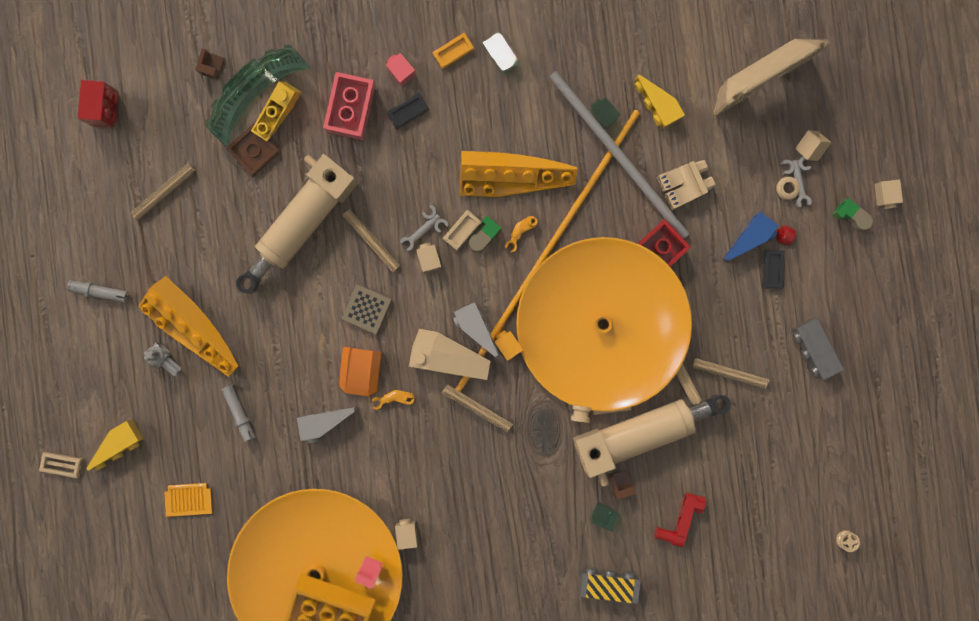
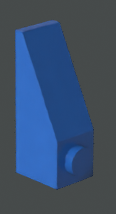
(756, 232)

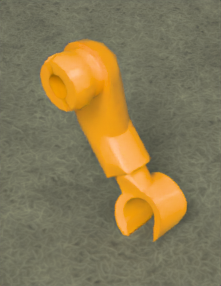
(521, 227)
(396, 395)

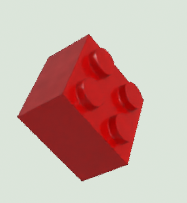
(97, 104)
(665, 242)

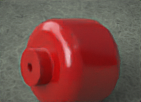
(786, 235)

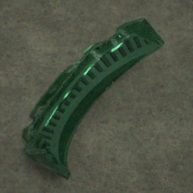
(247, 85)

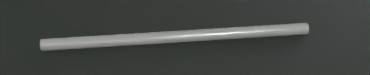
(618, 154)

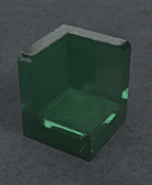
(605, 517)

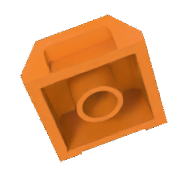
(360, 371)

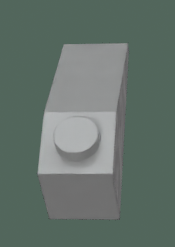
(473, 324)
(316, 425)

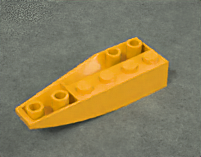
(510, 174)
(187, 324)

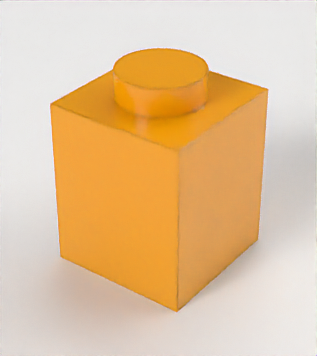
(508, 344)

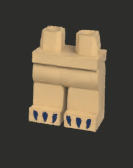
(691, 181)

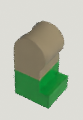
(854, 214)
(484, 237)

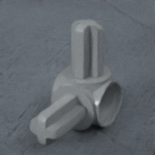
(159, 356)

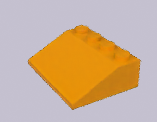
(326, 602)

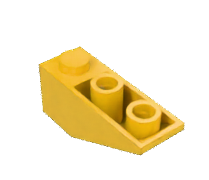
(663, 105)
(276, 110)
(117, 440)

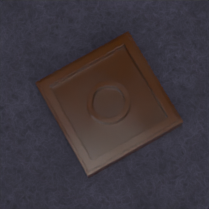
(252, 151)

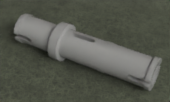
(89, 289)
(238, 413)

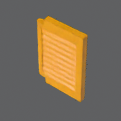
(188, 500)

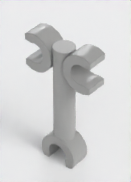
(796, 167)
(433, 220)

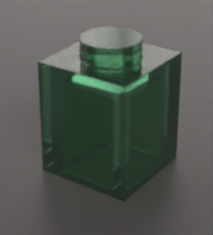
(604, 112)

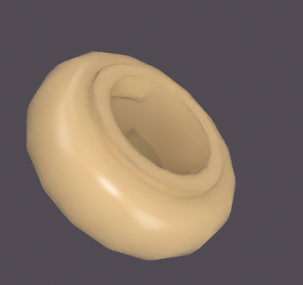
(795, 184)

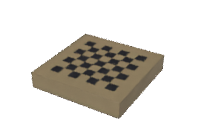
(366, 309)

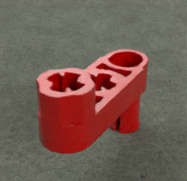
(690, 504)

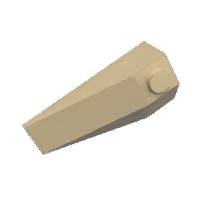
(441, 354)

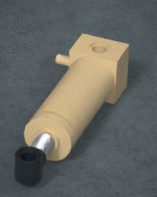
(299, 218)
(642, 434)

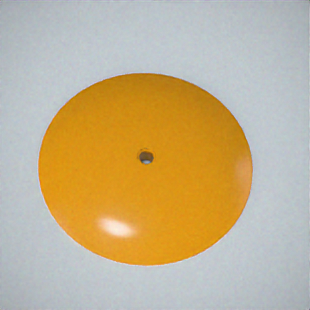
(645, 330)
(308, 534)

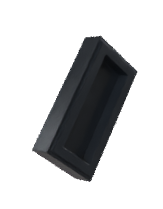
(408, 110)
(773, 269)

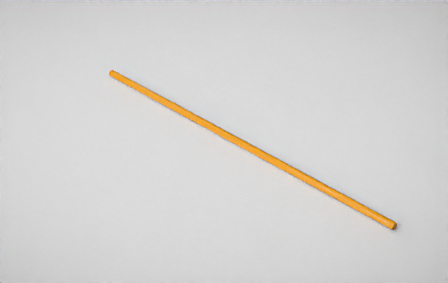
(556, 237)

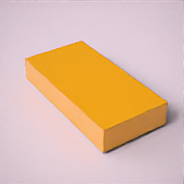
(453, 51)

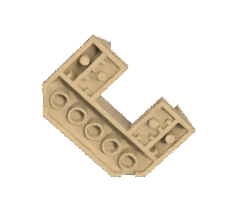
(773, 65)

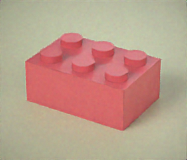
(349, 106)

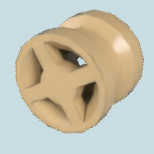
(581, 414)
(852, 542)

